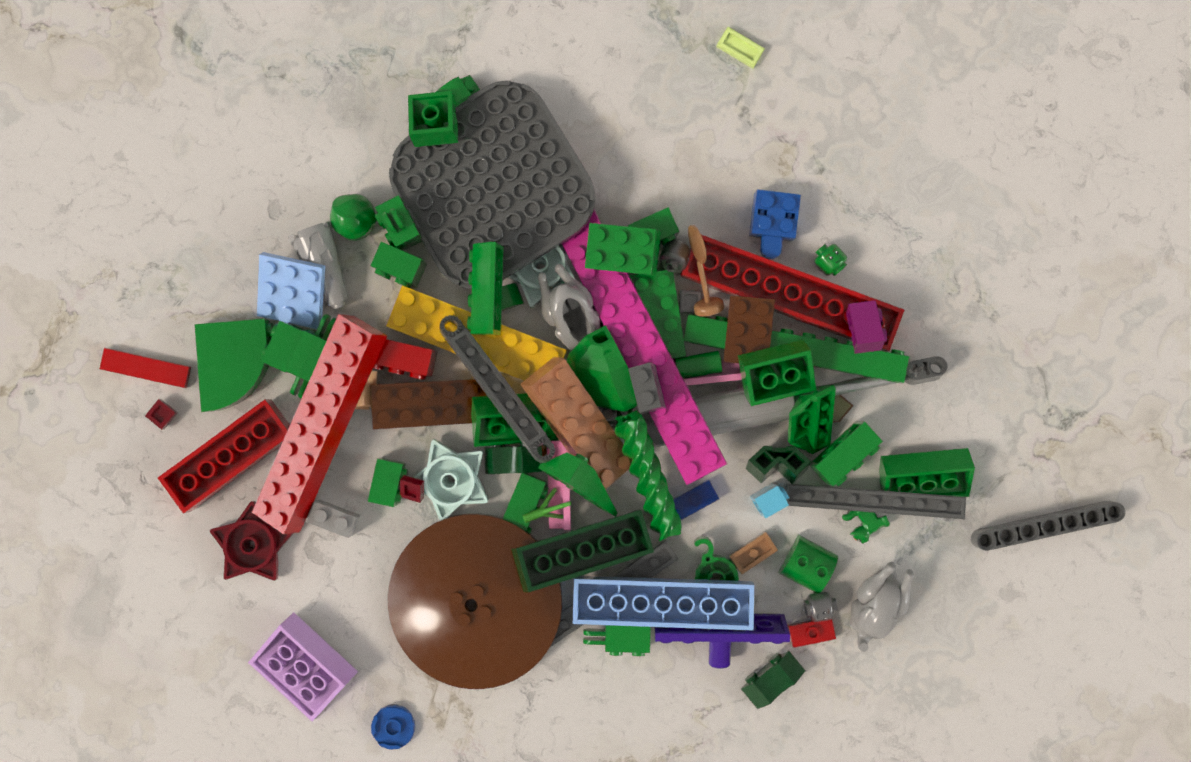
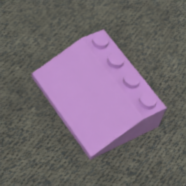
(302, 666)

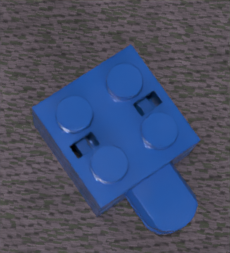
(775, 220)

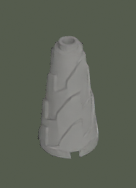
(318, 246)

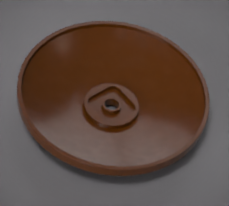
(429, 614)

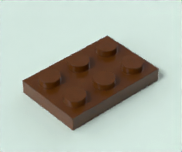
(748, 326)

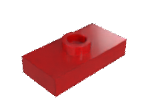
(811, 632)

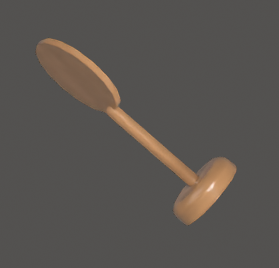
(708, 305)

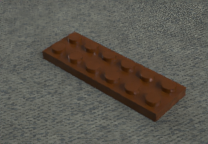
(423, 403)

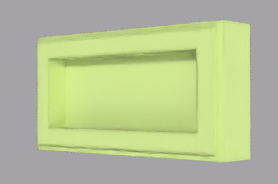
(740, 47)

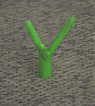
(545, 512)

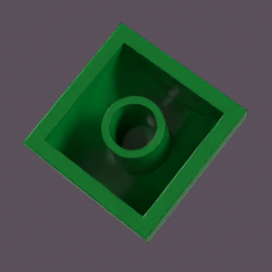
(809, 564)

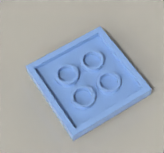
(290, 290)

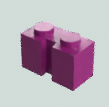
(866, 327)

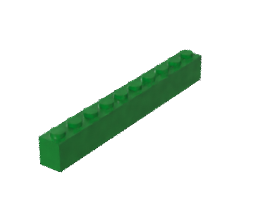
(825, 353)

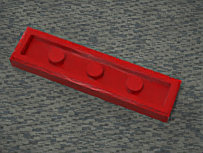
(145, 368)

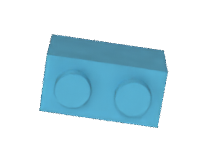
(770, 500)

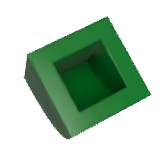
(511, 296)

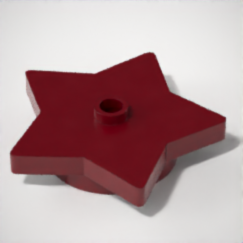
(238, 553)

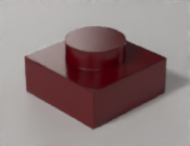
(161, 414)
(412, 488)

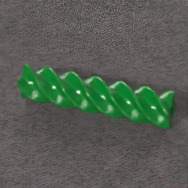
(647, 468)

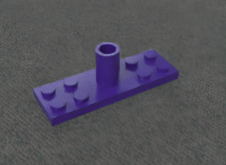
(766, 629)

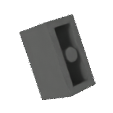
(647, 388)

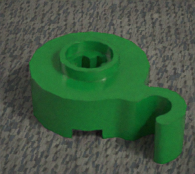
(714, 563)

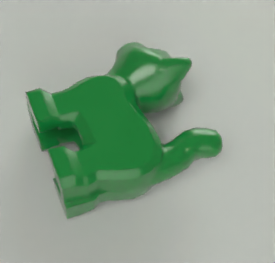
(870, 524)

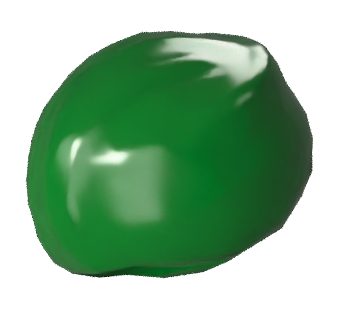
(352, 216)

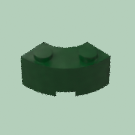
(510, 459)
(772, 679)

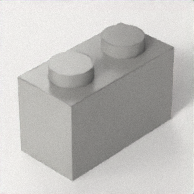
(333, 518)

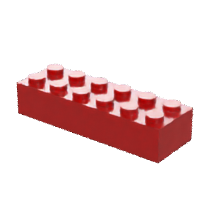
(225, 456)

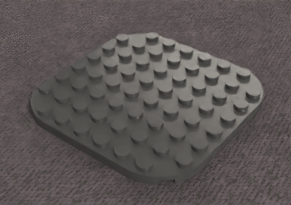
(501, 183)

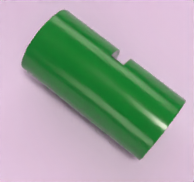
(699, 364)

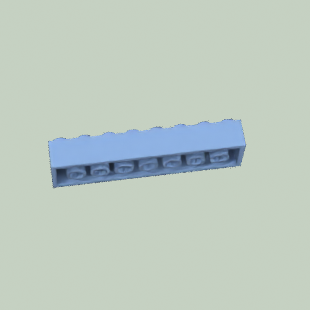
(663, 602)

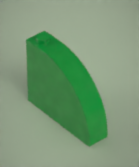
(230, 361)

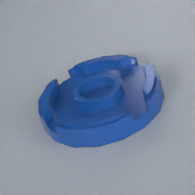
(393, 727)

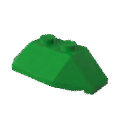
(812, 419)

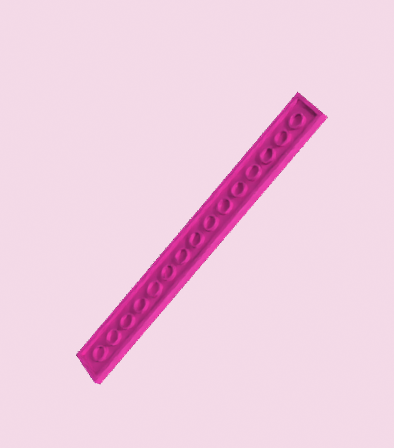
(640, 343)

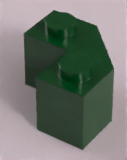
(787, 461)

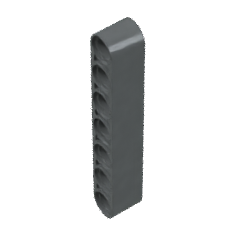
(1058, 525)

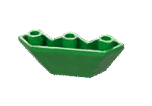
(603, 371)

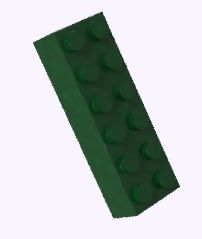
(582, 551)

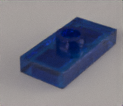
(695, 499)

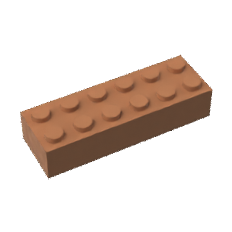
(576, 419)

